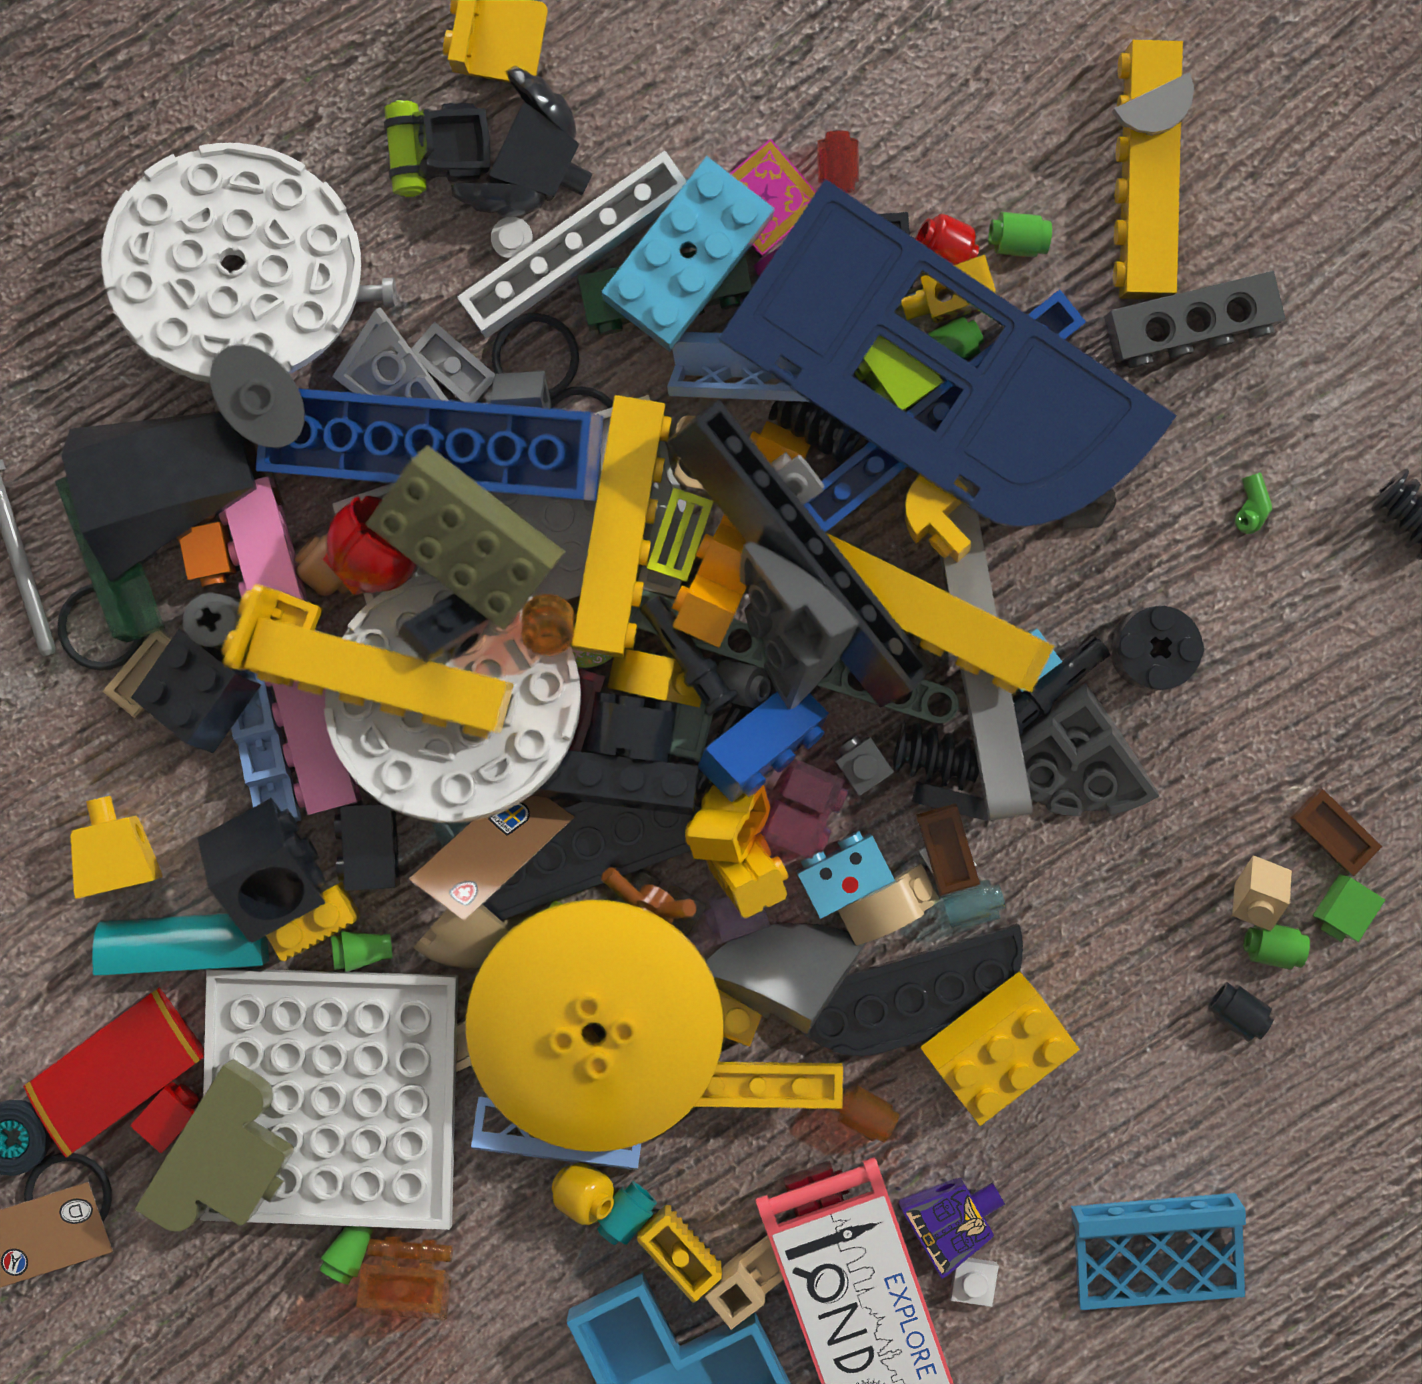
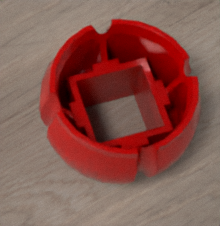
(360, 555)

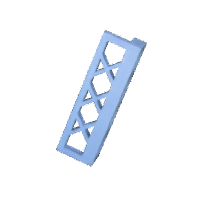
(708, 357)
(537, 1148)

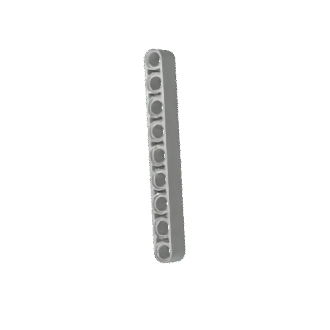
(988, 706)

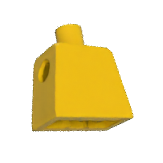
(110, 852)

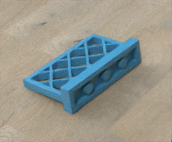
(1152, 1218)

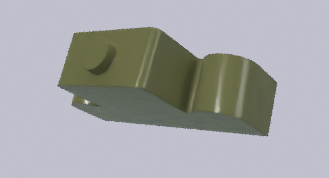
(220, 1156)

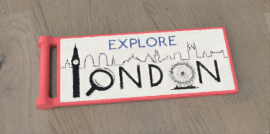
(854, 1284)

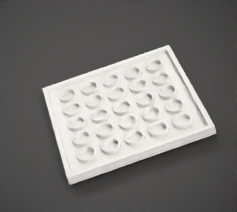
(356, 1086)

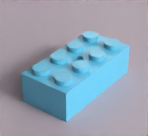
(661, 287)

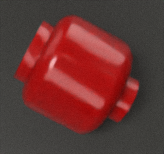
(949, 238)

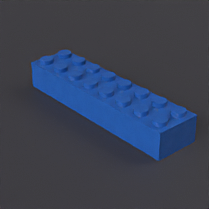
(490, 443)

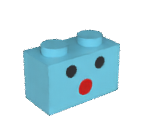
(844, 874)

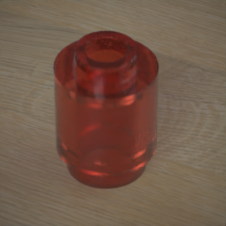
(838, 160)

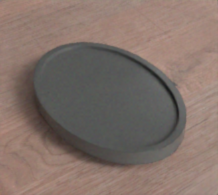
(257, 395)

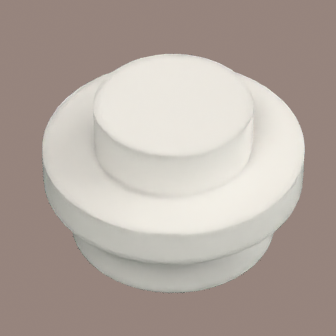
(511, 236)

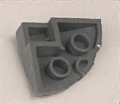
(796, 619)
(1082, 760)
(786, 969)

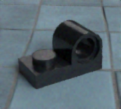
(444, 627)

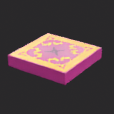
(781, 186)

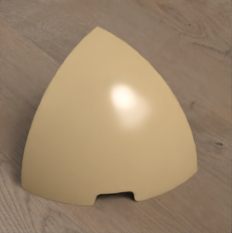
(463, 942)

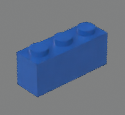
(762, 743)

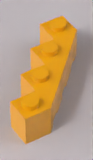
(717, 589)

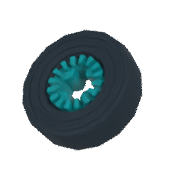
(33, 1135)

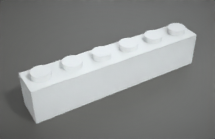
(573, 245)

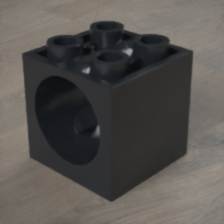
(262, 870)

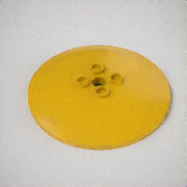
(605, 968)

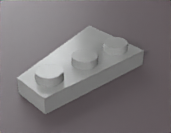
(385, 364)

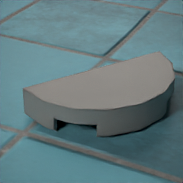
(1159, 108)

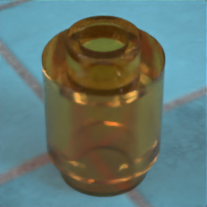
(867, 1114)

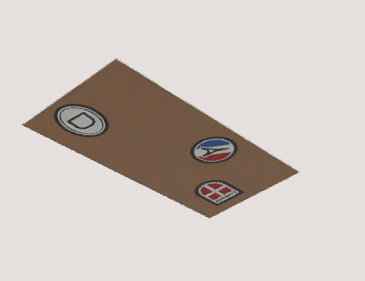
(50, 1234)

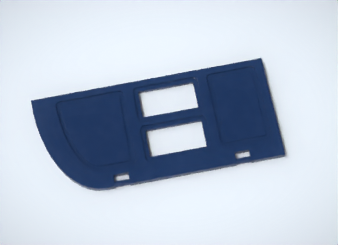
(1033, 422)

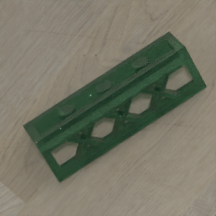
(127, 602)

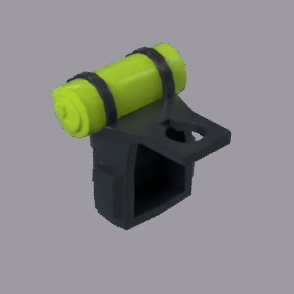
(435, 144)

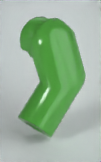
(1256, 507)

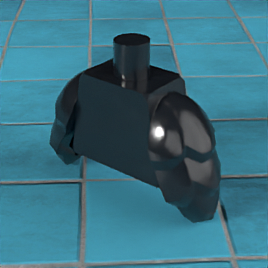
(533, 156)

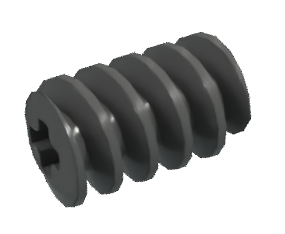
(202, 613)

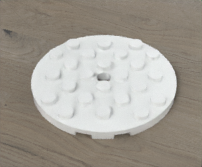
(218, 202)
(440, 770)

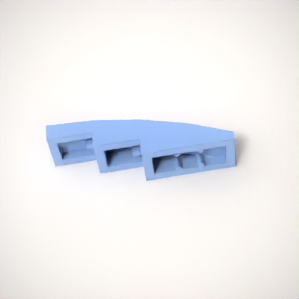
(262, 753)

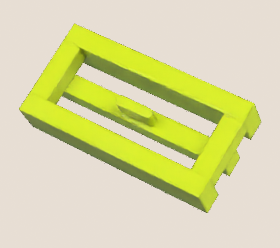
(691, 500)

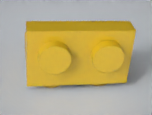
(495, 37)
(271, 605)

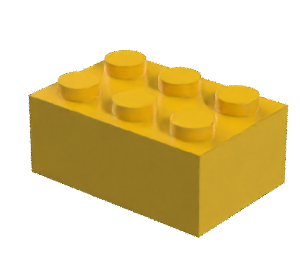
(1000, 1048)

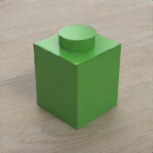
(1347, 909)

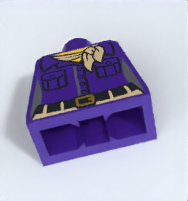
(951, 1221)

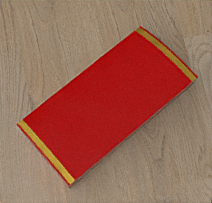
(113, 1071)

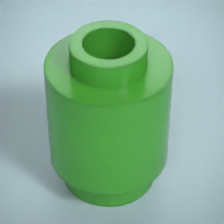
(1020, 234)
(959, 337)
(1280, 947)

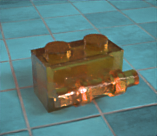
(404, 1290)

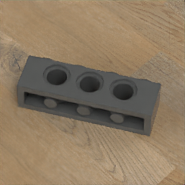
(1255, 294)

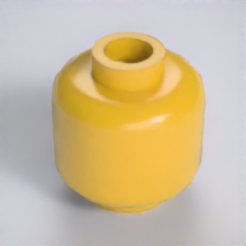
(583, 1193)

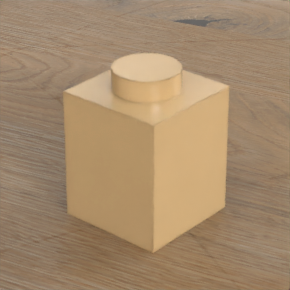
(1262, 893)

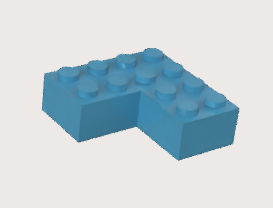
(632, 1343)

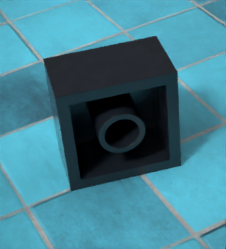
(195, 692)

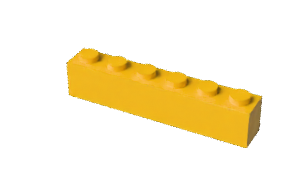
(1148, 180)
(619, 527)
(952, 623)
(380, 676)

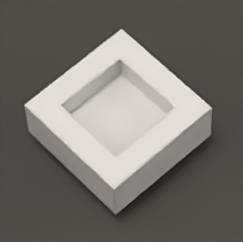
(974, 1282)

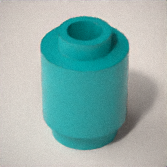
(629, 1214)

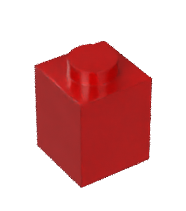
(166, 1116)

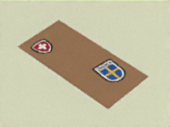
(489, 854)

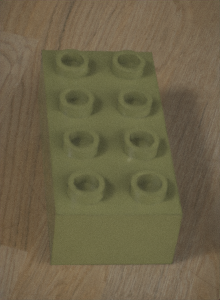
(465, 537)

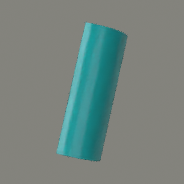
(173, 945)

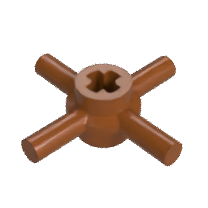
(649, 898)

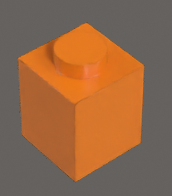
(207, 554)

